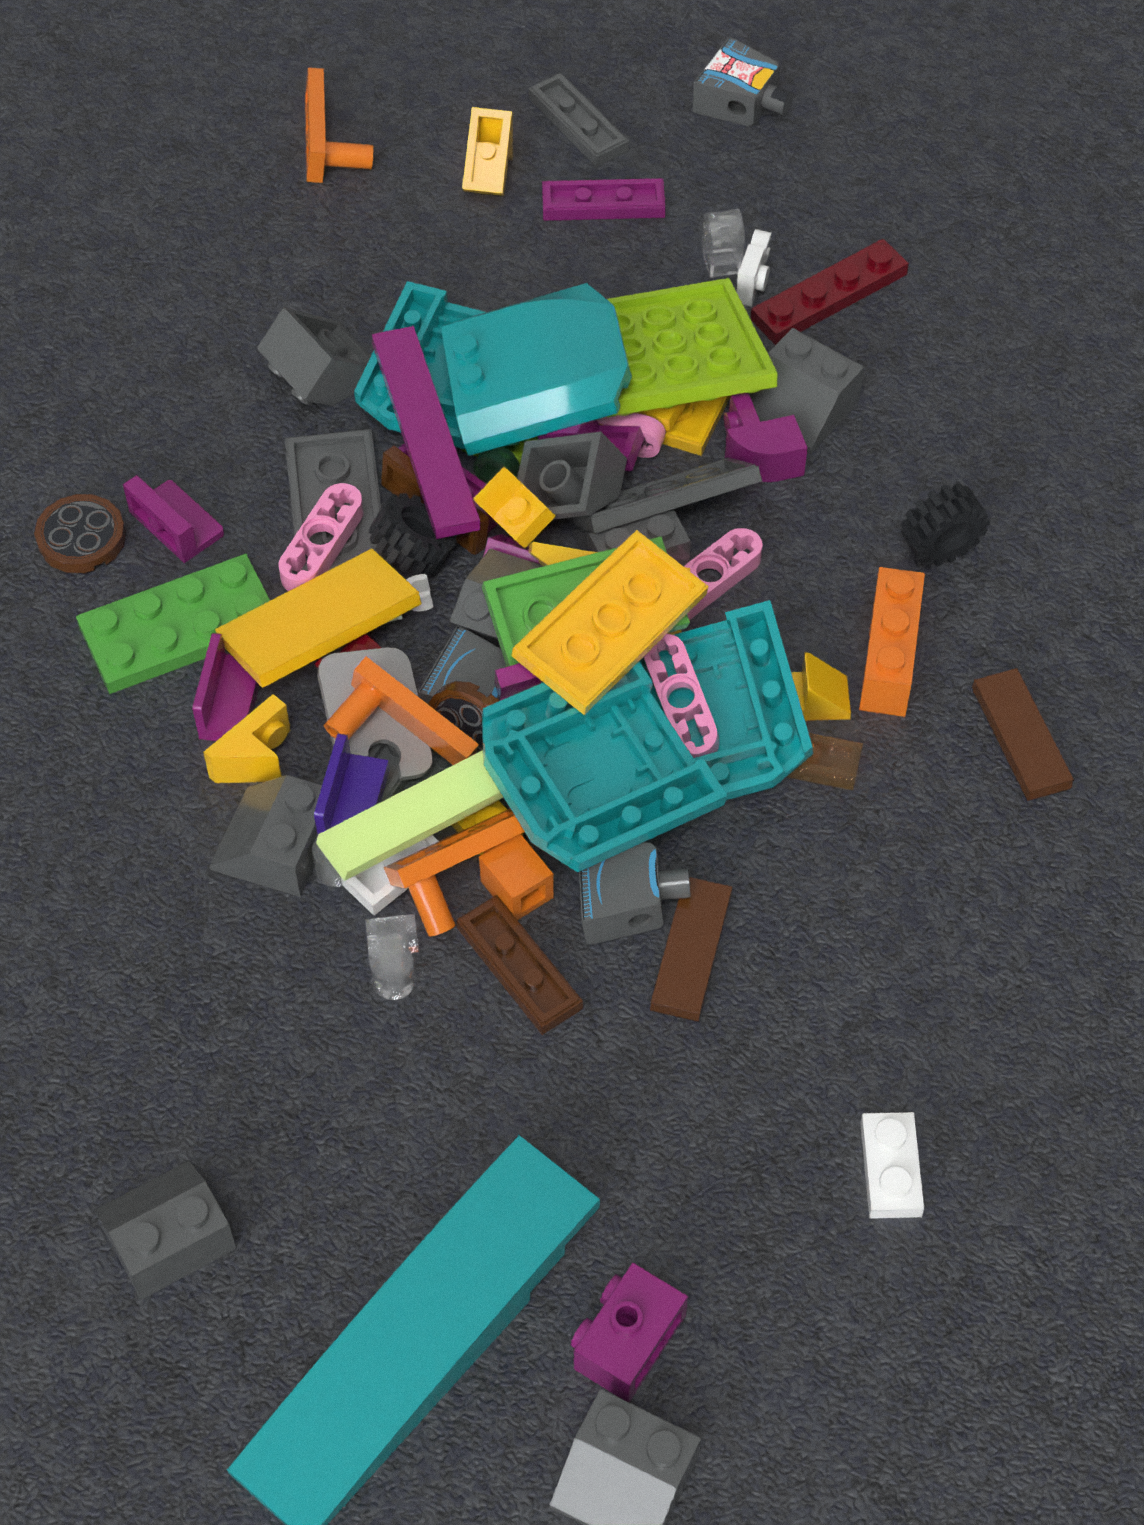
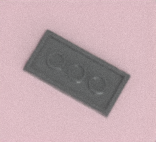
(328, 460)
(671, 493)

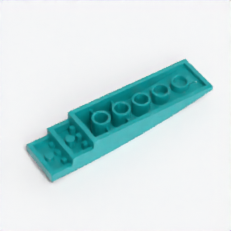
(415, 1337)

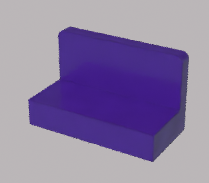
(349, 785)

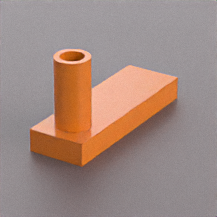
(318, 150)
(379, 689)
(419, 868)

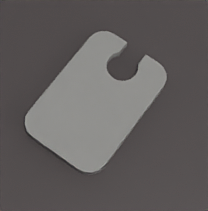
(335, 681)

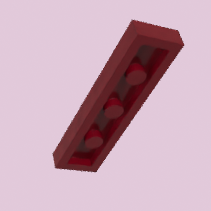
(829, 291)

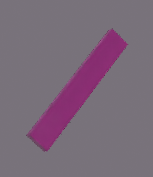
(425, 433)

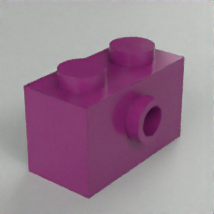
(628, 1331)

